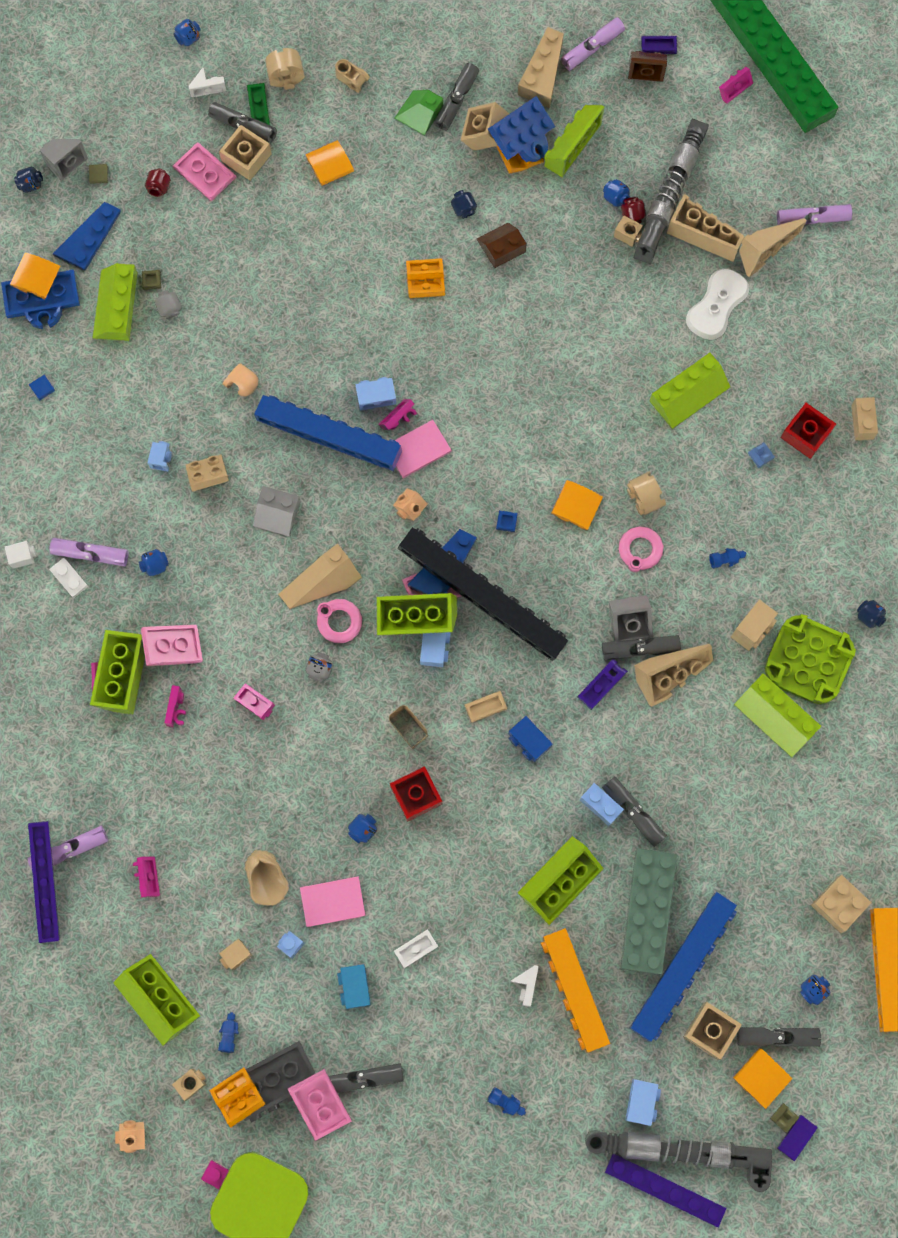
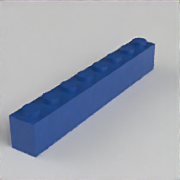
(328, 432)
(683, 966)

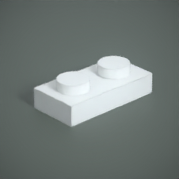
(68, 578)
(415, 948)

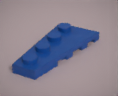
(87, 239)
(427, 583)

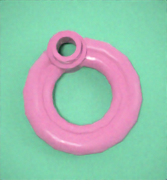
(646, 563)
(327, 632)

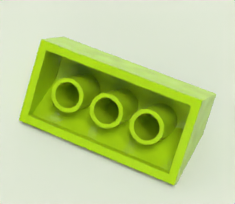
(574, 139)
(115, 302)
(690, 390)
(416, 614)
(118, 672)
(777, 715)
(560, 880)
(156, 999)

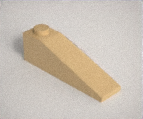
(767, 242)
(324, 577)
(664, 672)

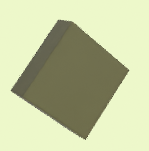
(98, 173)
(151, 279)

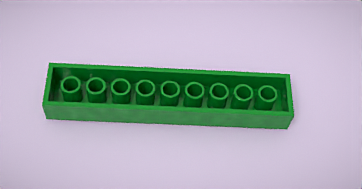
(779, 61)

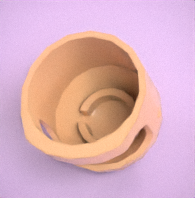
(243, 378)

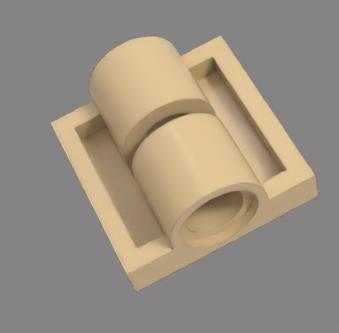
(206, 472)

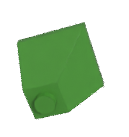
(420, 110)

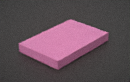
(204, 171)
(421, 448)
(171, 645)
(332, 901)
(319, 1104)

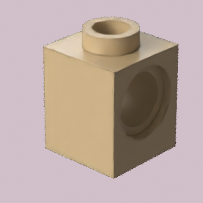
(628, 224)
(234, 955)
(180, 1084)

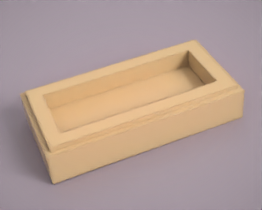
(485, 706)

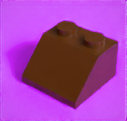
(647, 66)
(502, 244)

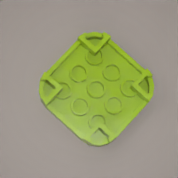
(810, 659)
(258, 1199)

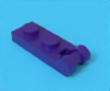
(601, 684)

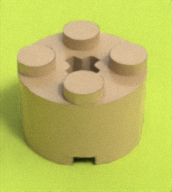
(284, 68)
(646, 492)

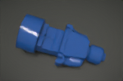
(731, 557)
(229, 1029)
(510, 1105)

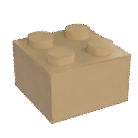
(476, 125)
(245, 152)
(756, 622)
(841, 903)
(712, 1030)

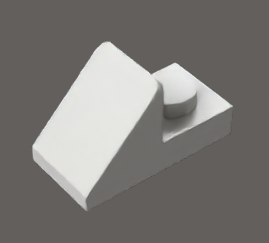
(201, 86)
(527, 978)

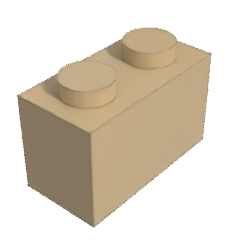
(864, 418)

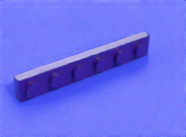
(43, 881)
(665, 1190)

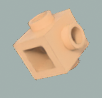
(410, 505)
(130, 1136)

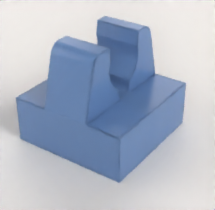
(761, 455)

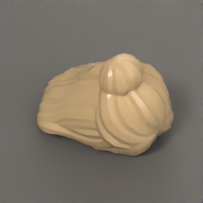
(265, 878)

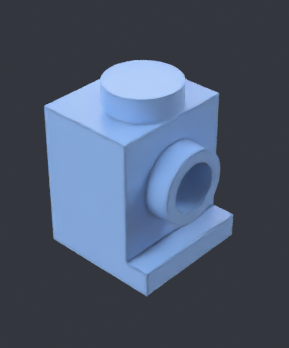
(159, 456)
(290, 944)

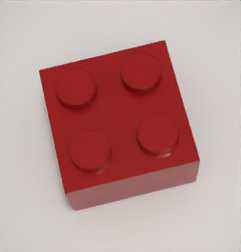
(808, 430)
(416, 793)

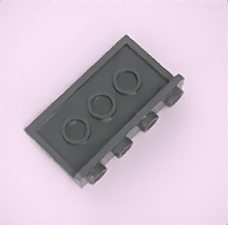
(277, 1074)

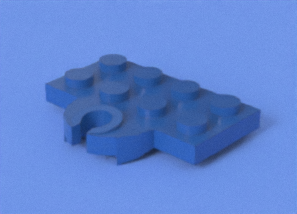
(524, 131)
(60, 296)

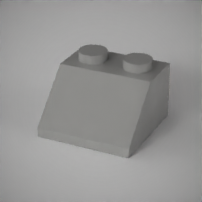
(63, 156)
(276, 511)
(631, 618)

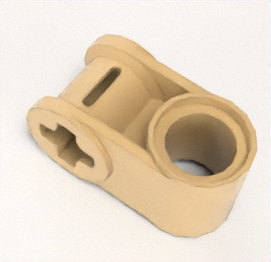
(353, 77)

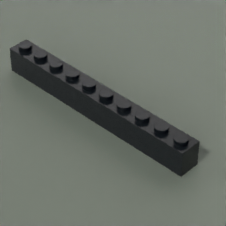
(483, 594)

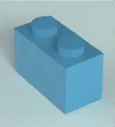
(354, 986)

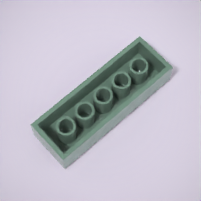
(648, 911)

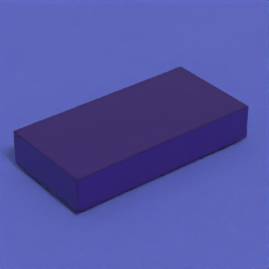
(659, 44)
(797, 1138)

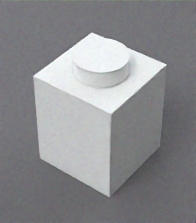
(20, 554)

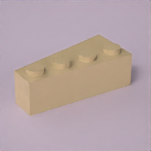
(542, 70)
(704, 230)

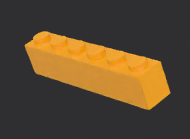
(885, 951)
(576, 991)

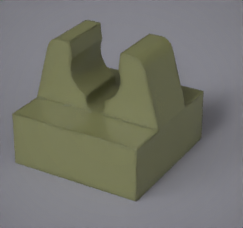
(784, 1117)

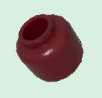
(157, 182)
(634, 209)

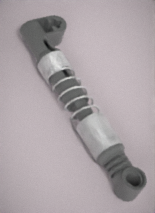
(662, 209)
(650, 1148)

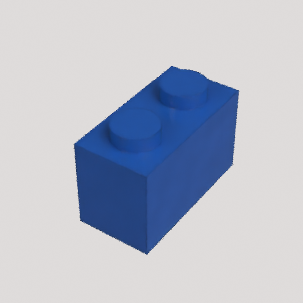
(529, 739)

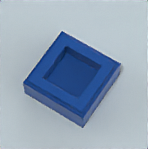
(42, 387)
(506, 521)

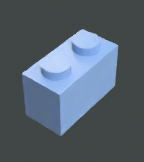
(375, 393)
(433, 649)
(601, 804)
(642, 1102)

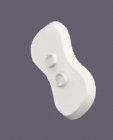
(711, 314)

